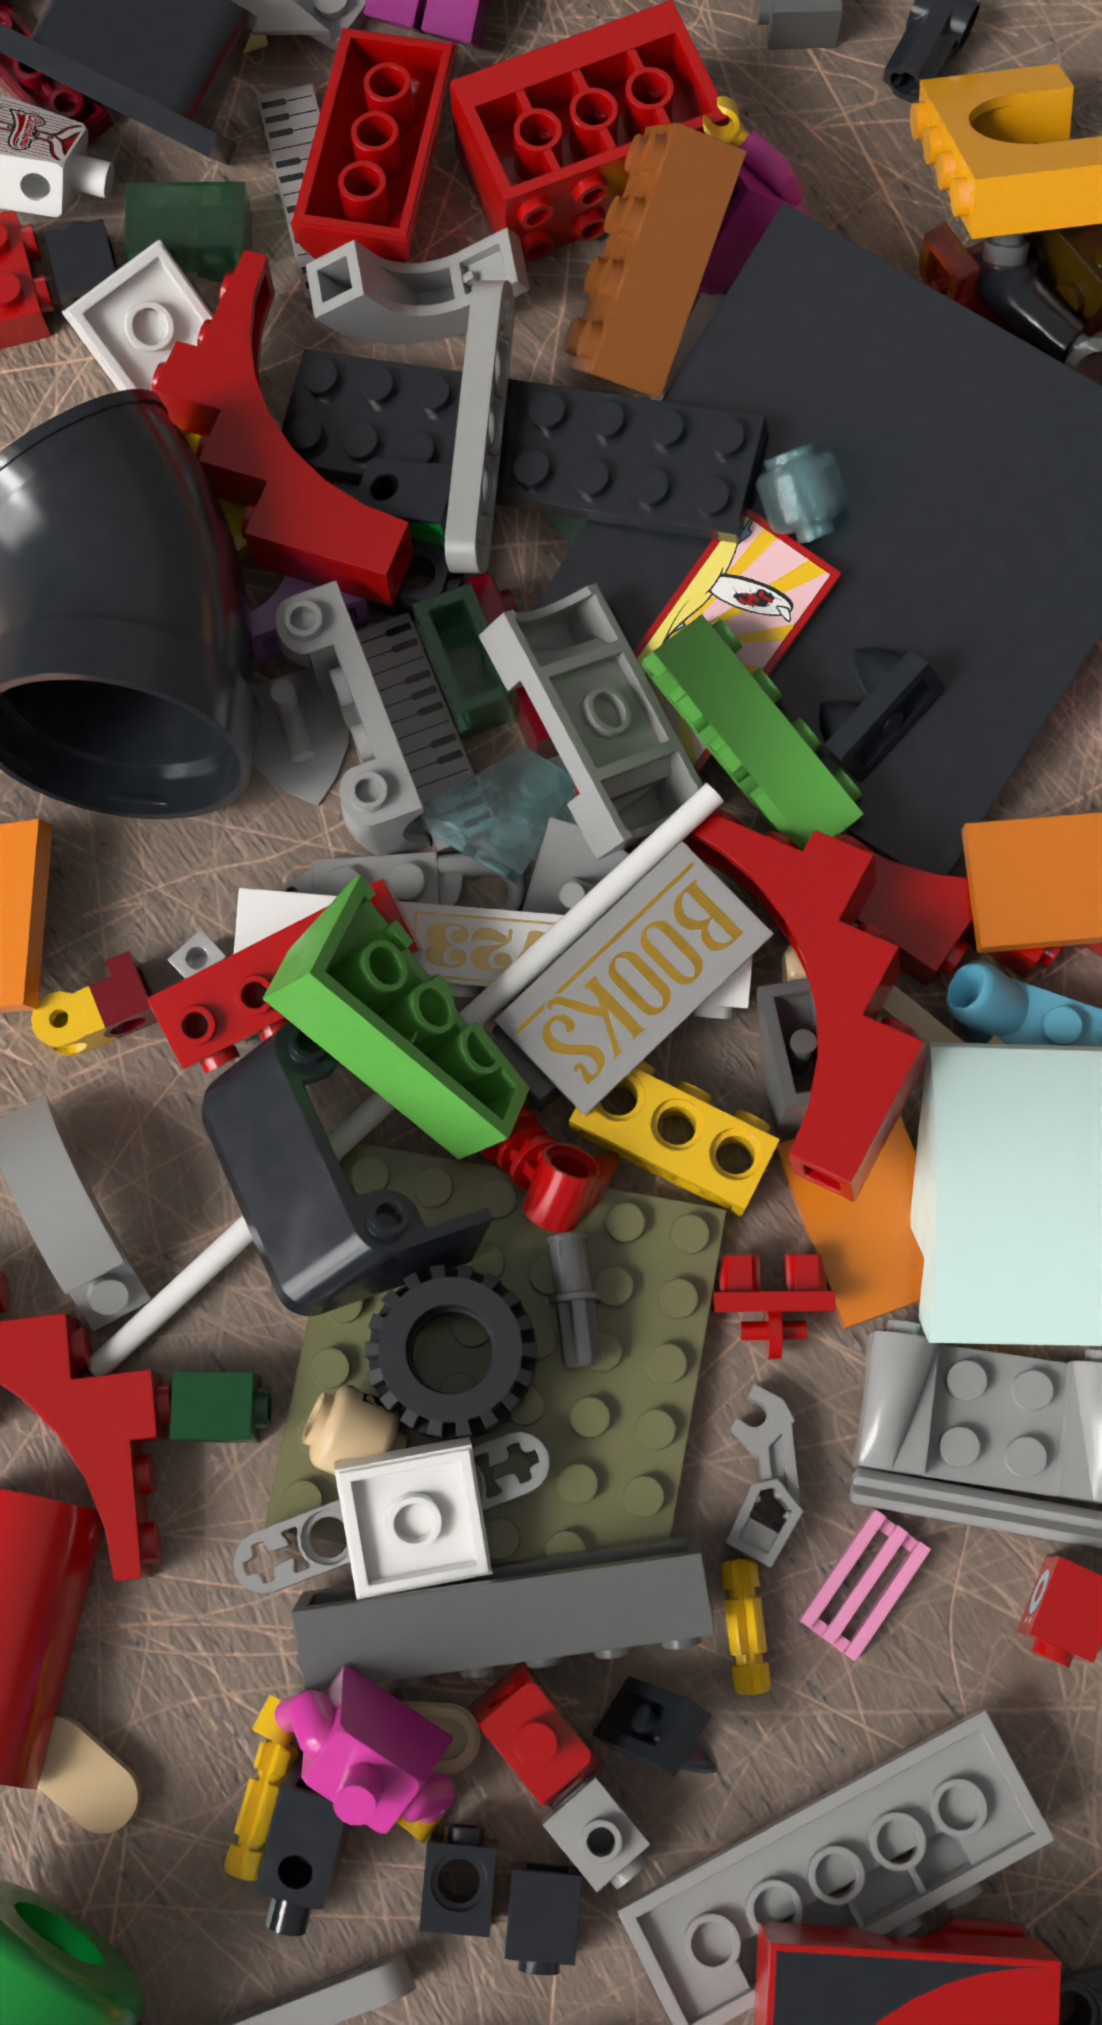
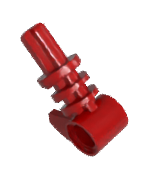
(558, 1176)

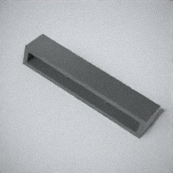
(518, 1614)

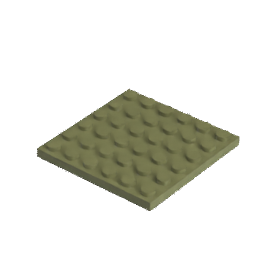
(607, 1427)

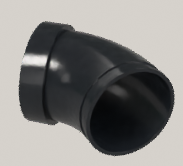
(122, 618)

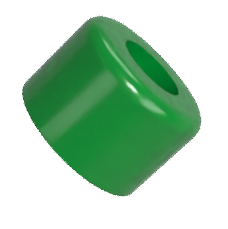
(60, 1967)

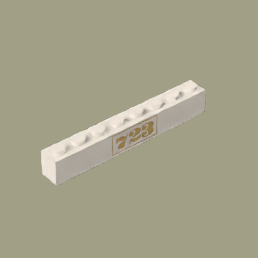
(457, 941)

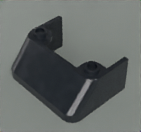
(293, 1194)

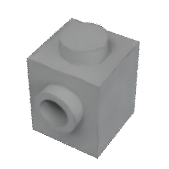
(598, 1834)

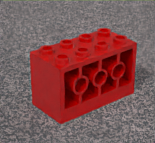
(555, 125)

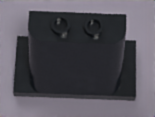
(144, 59)

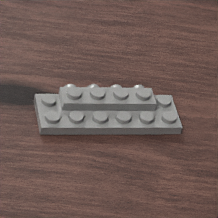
(855, 1857)

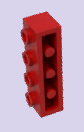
(226, 1002)

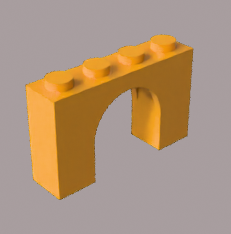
(981, 145)

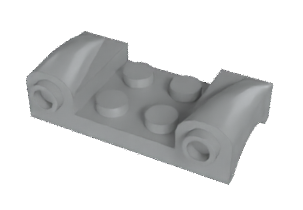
(597, 716)
(378, 793)
(981, 1416)

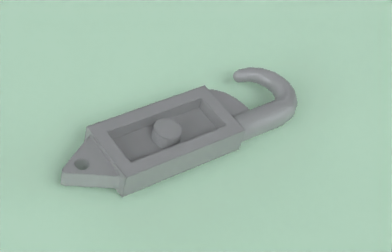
(412, 877)

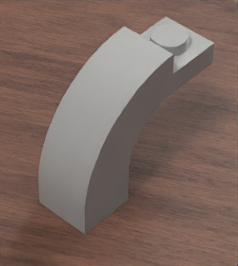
(409, 301)
(64, 1215)

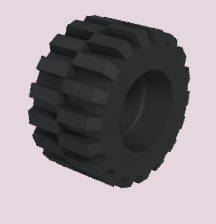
(417, 1304)

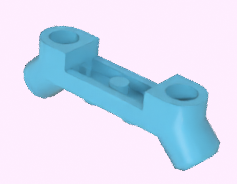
(1017, 1012)

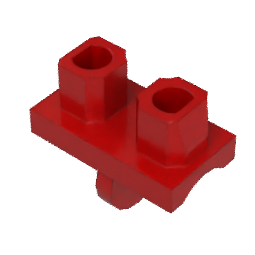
(802, 1292)

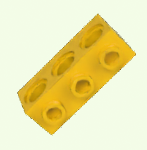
(687, 1165)

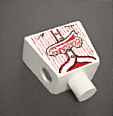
(46, 161)

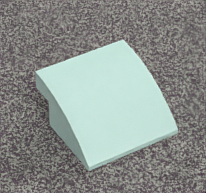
(1010, 1194)

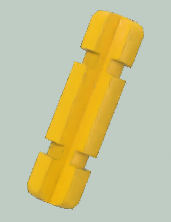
(745, 1626)
(257, 1809)

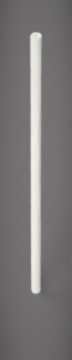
(376, 1108)

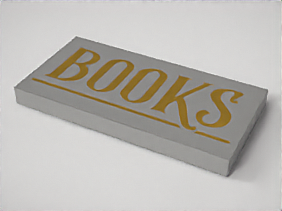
(633, 978)

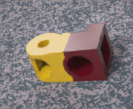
(97, 1012)

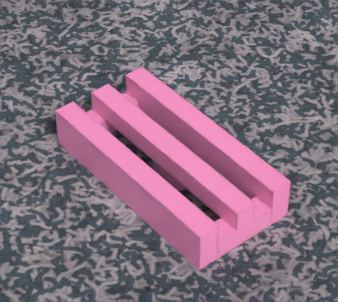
(896, 1537)

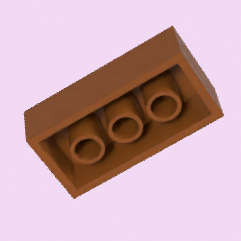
(653, 257)

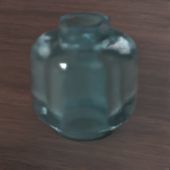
(801, 493)

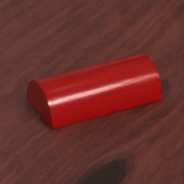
(374, 144)
(43, 1587)

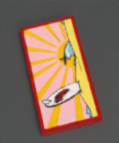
(760, 590)

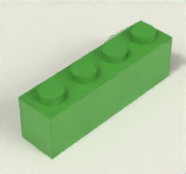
(750, 735)
(395, 1026)

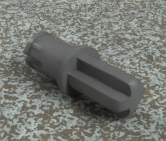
(574, 1299)

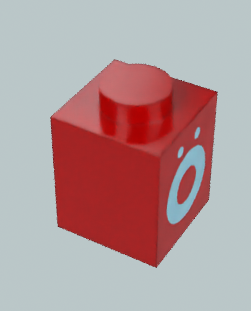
(1064, 1613)

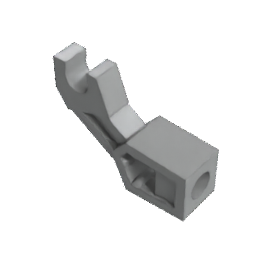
(775, 1452)

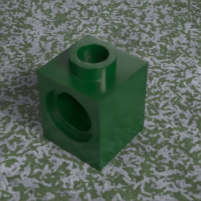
(219, 1407)

